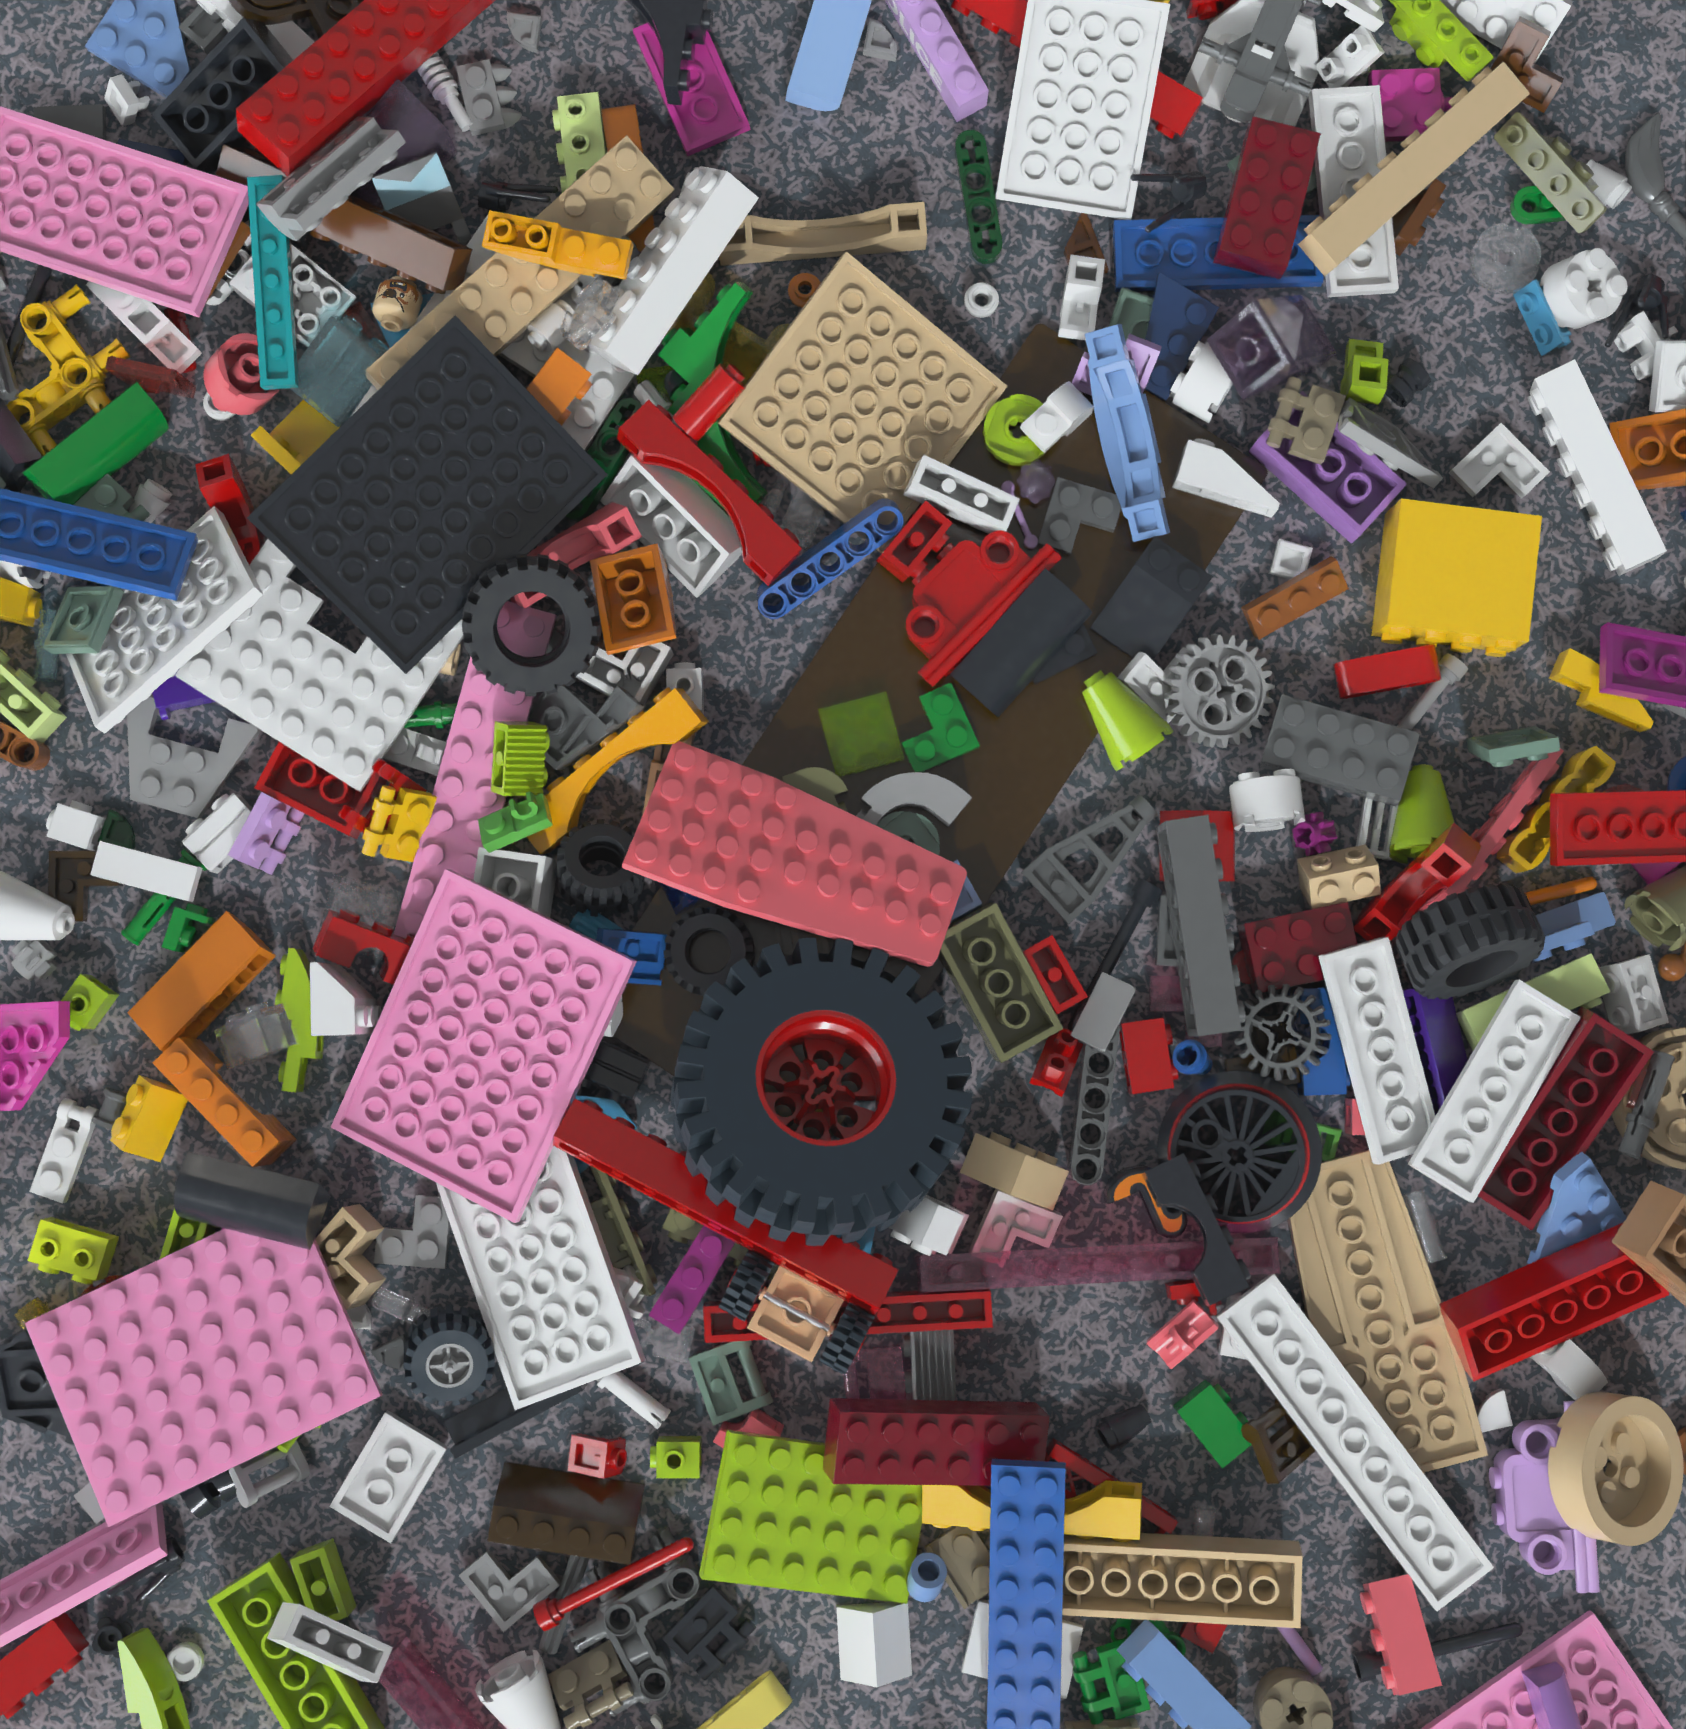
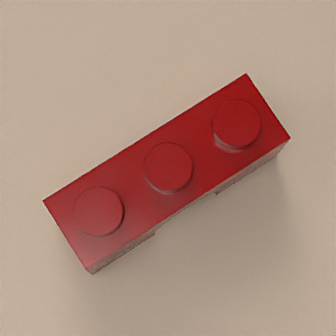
(345, 936)

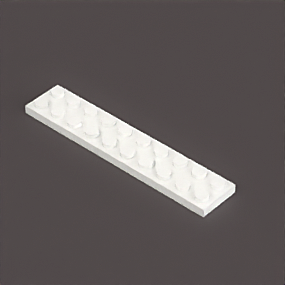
(1354, 1442)

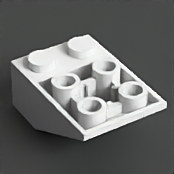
(314, 294)

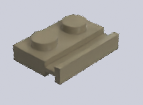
(966, 1563)

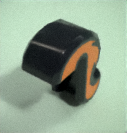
(1129, 1180)

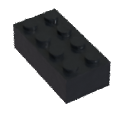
(203, 107)

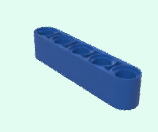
(838, 543)

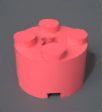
(234, 376)

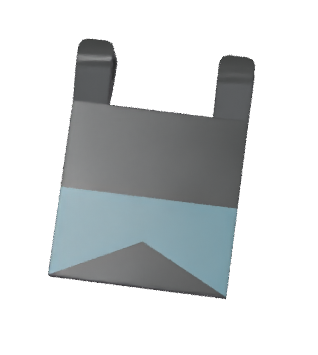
(422, 195)

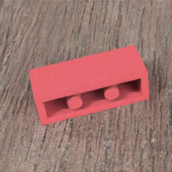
(1400, 1635)

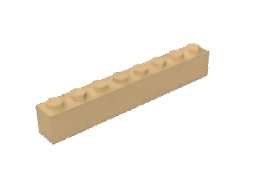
(1419, 163)

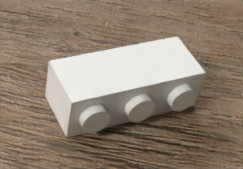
(961, 496)
(329, 1642)

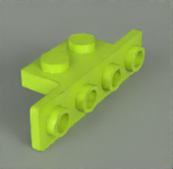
(1439, 36)

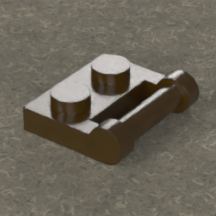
(1281, 1451)

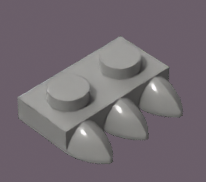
(484, 98)

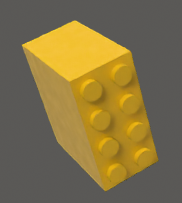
(1456, 577)

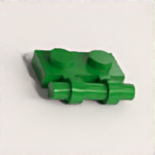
(1122, 1692)

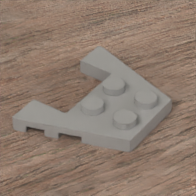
(179, 774)

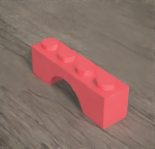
(593, 537)

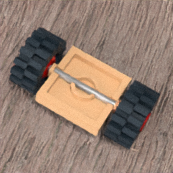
(796, 1313)

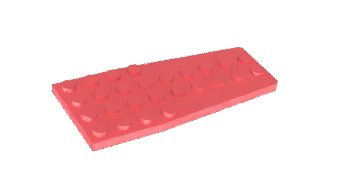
(791, 858)

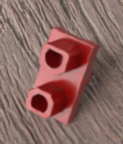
(1057, 1062)

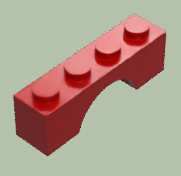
(1434, 868)

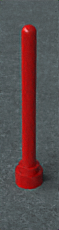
(550, 1612)

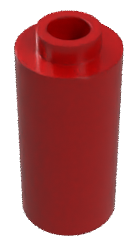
(710, 400)

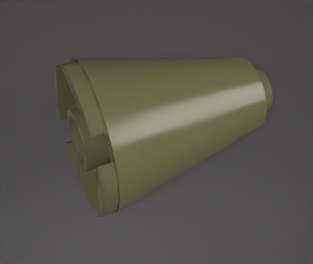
(1661, 910)

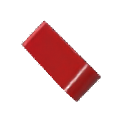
(1387, 671)

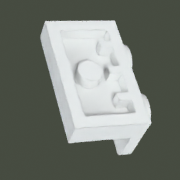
(1634, 995)

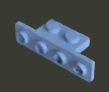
(1573, 922)

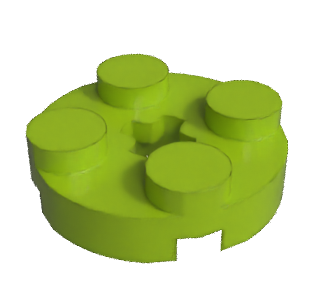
(1000, 440)

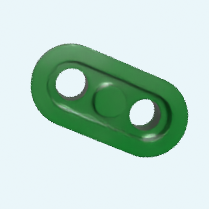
(1542, 208)

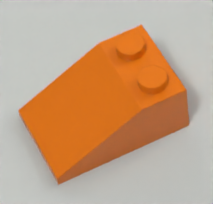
(1653, 448)
(634, 598)

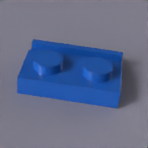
(641, 946)

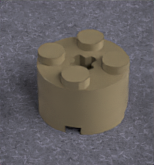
(1288, 1687)

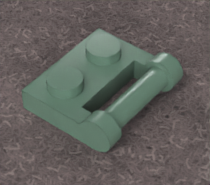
(720, 1386)

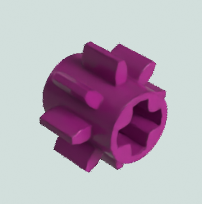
(1314, 834)

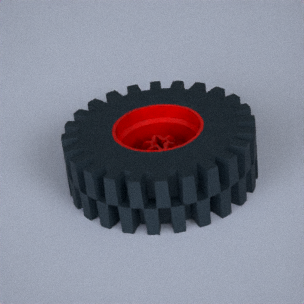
(832, 1009)

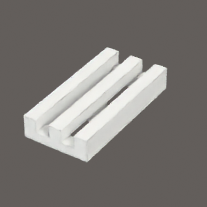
(1364, 824)

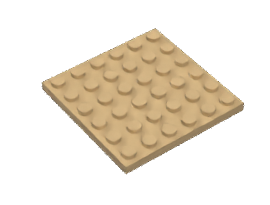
(860, 396)

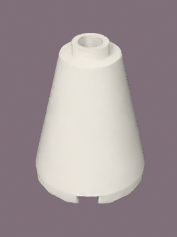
(31, 913)
(520, 1693)

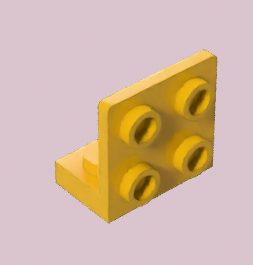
(296, 436)

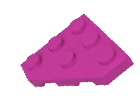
(28, 1046)

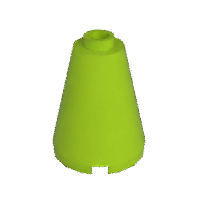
(1122, 719)
(1420, 814)

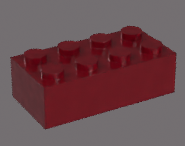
(1266, 197)

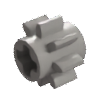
(34, 959)

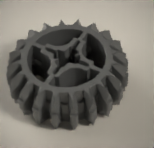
(1288, 1016)

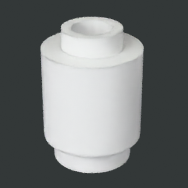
(546, 327)

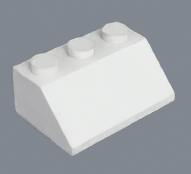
(340, 1003)

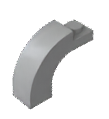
(915, 789)

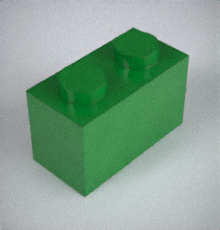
(1213, 1421)

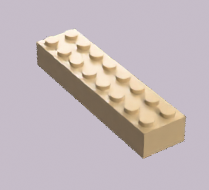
(1184, 1579)

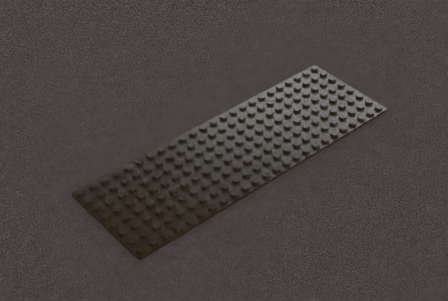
(1021, 753)

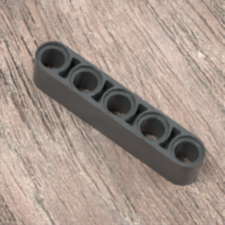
(1098, 1116)

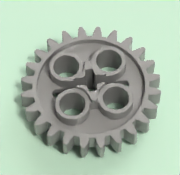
(1192, 702)

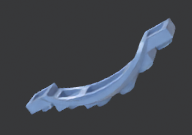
(1126, 433)

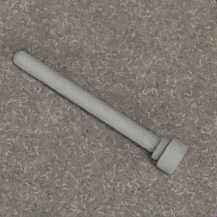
(1451, 670)

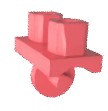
(1182, 1334)

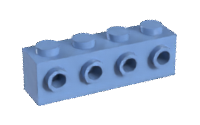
(1176, 1682)

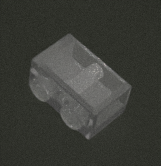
(254, 1035)

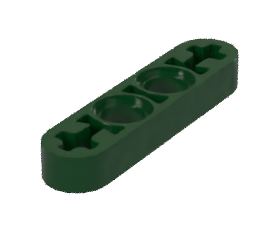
(978, 197)
(609, 463)

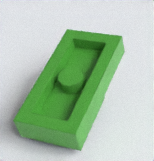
(515, 822)

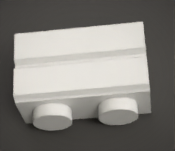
(214, 837)

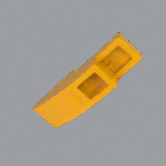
(556, 246)

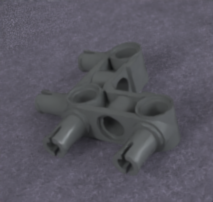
(633, 1639)

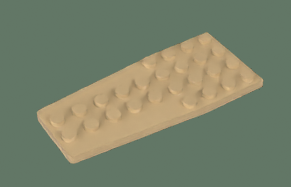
(1381, 1311)

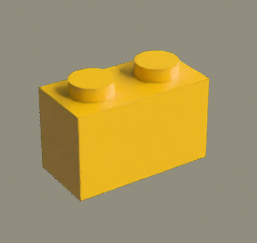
(148, 1118)

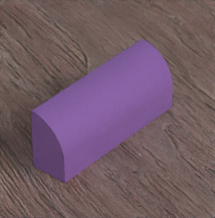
(1551, 1697)

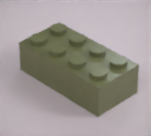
(997, 983)

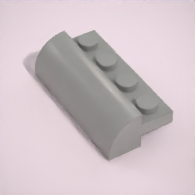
(330, 176)

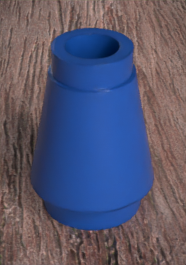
(1191, 1058)

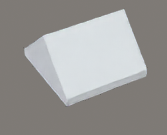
(874, 1643)

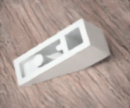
(1218, 477)

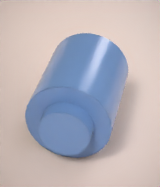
(926, 1577)

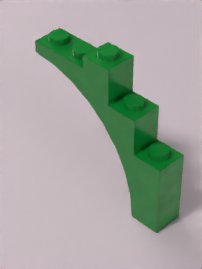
(694, 358)

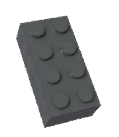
(1340, 750)

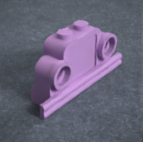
(1527, 1508)

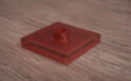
(150, 377)

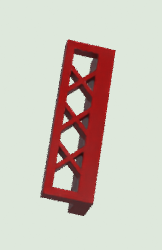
(1087, 1470)

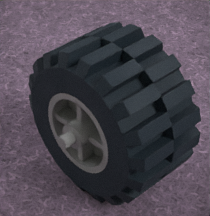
(448, 1355)

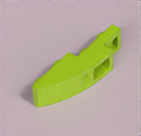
(297, 1005)
(151, 1683)

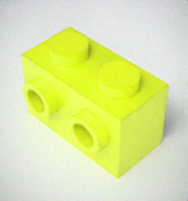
(73, 1250)

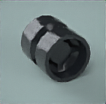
(208, 1495)

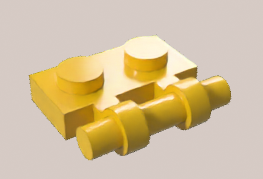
(408, 821)

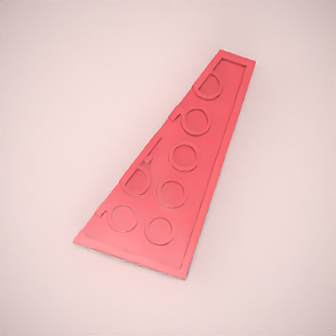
(1503, 816)

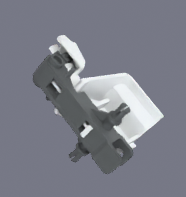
(1257, 61)

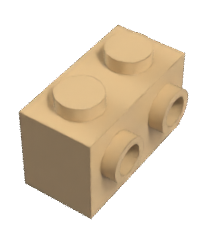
(1339, 876)

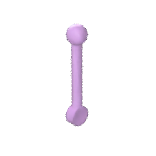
(1030, 540)

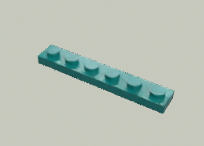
(272, 293)

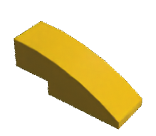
(1583, 675)

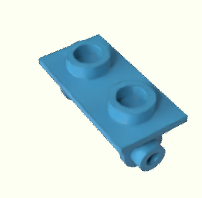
(1540, 318)

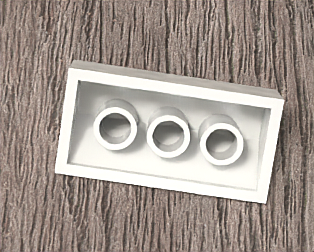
(680, 517)

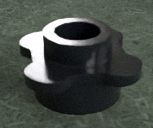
(102, 1642)

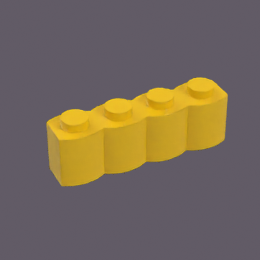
(1532, 840)

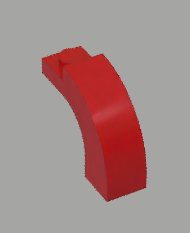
(226, 491)

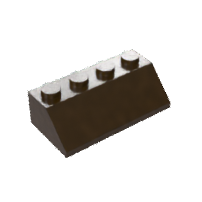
(566, 1513)

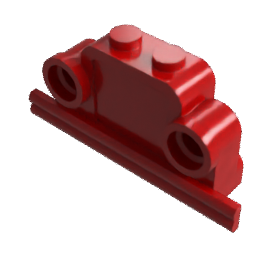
(967, 596)

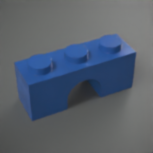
(1332, 1074)

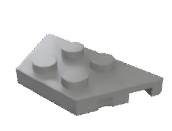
(1385, 439)

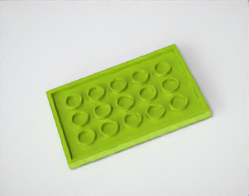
(793, 1529)

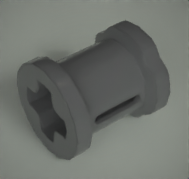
(111, 1108)

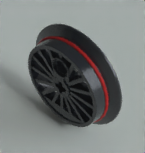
(1297, 1176)

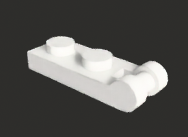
(64, 1151)

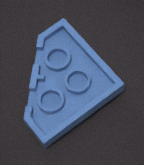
(143, 43)
(1577, 1209)

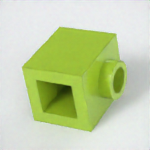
(88, 1001)
(677, 1457)

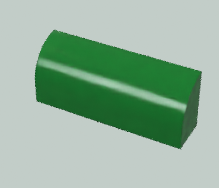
(98, 447)

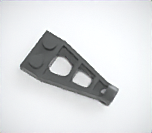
(1056, 883)

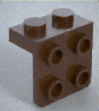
(1409, 220)

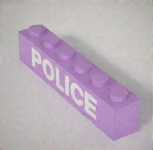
(941, 55)

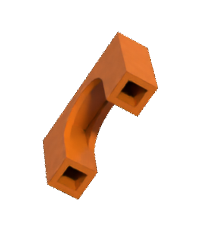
(195, 1074)

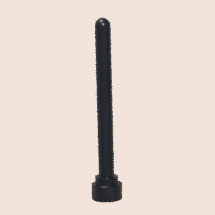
(1144, 896)
(1369, 1664)

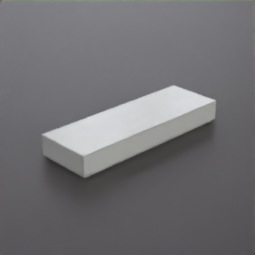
(146, 871)

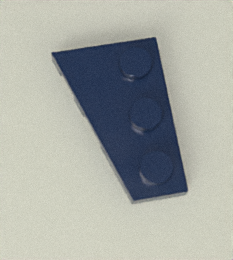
(1177, 324)

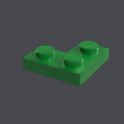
(949, 735)

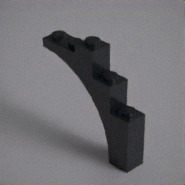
(678, 29)

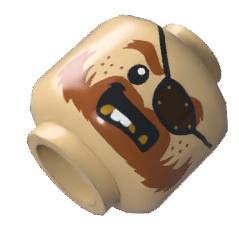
(397, 304)

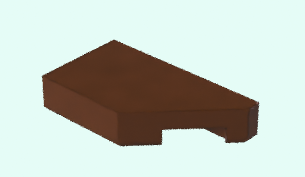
(1084, 241)

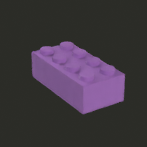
(1344, 490)

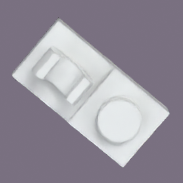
(417, 751)

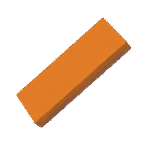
(202, 982)

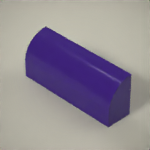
(1437, 1041)

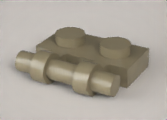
(1316, 423)
(584, 1678)

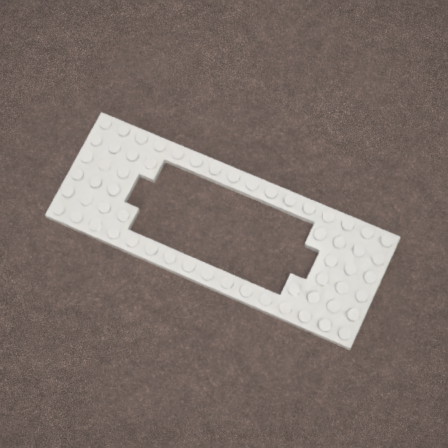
(310, 689)

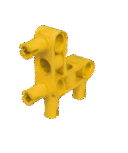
(59, 394)

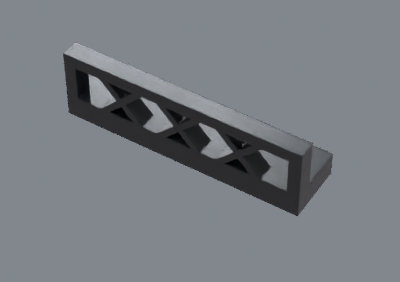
(494, 1417)

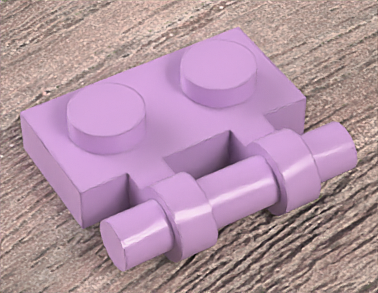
(259, 831)

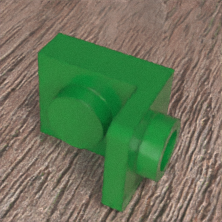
(180, 929)

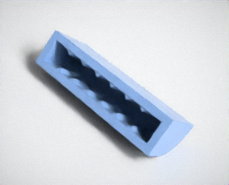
(827, 53)

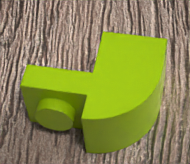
(1364, 372)

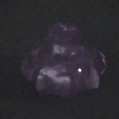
(1035, 481)

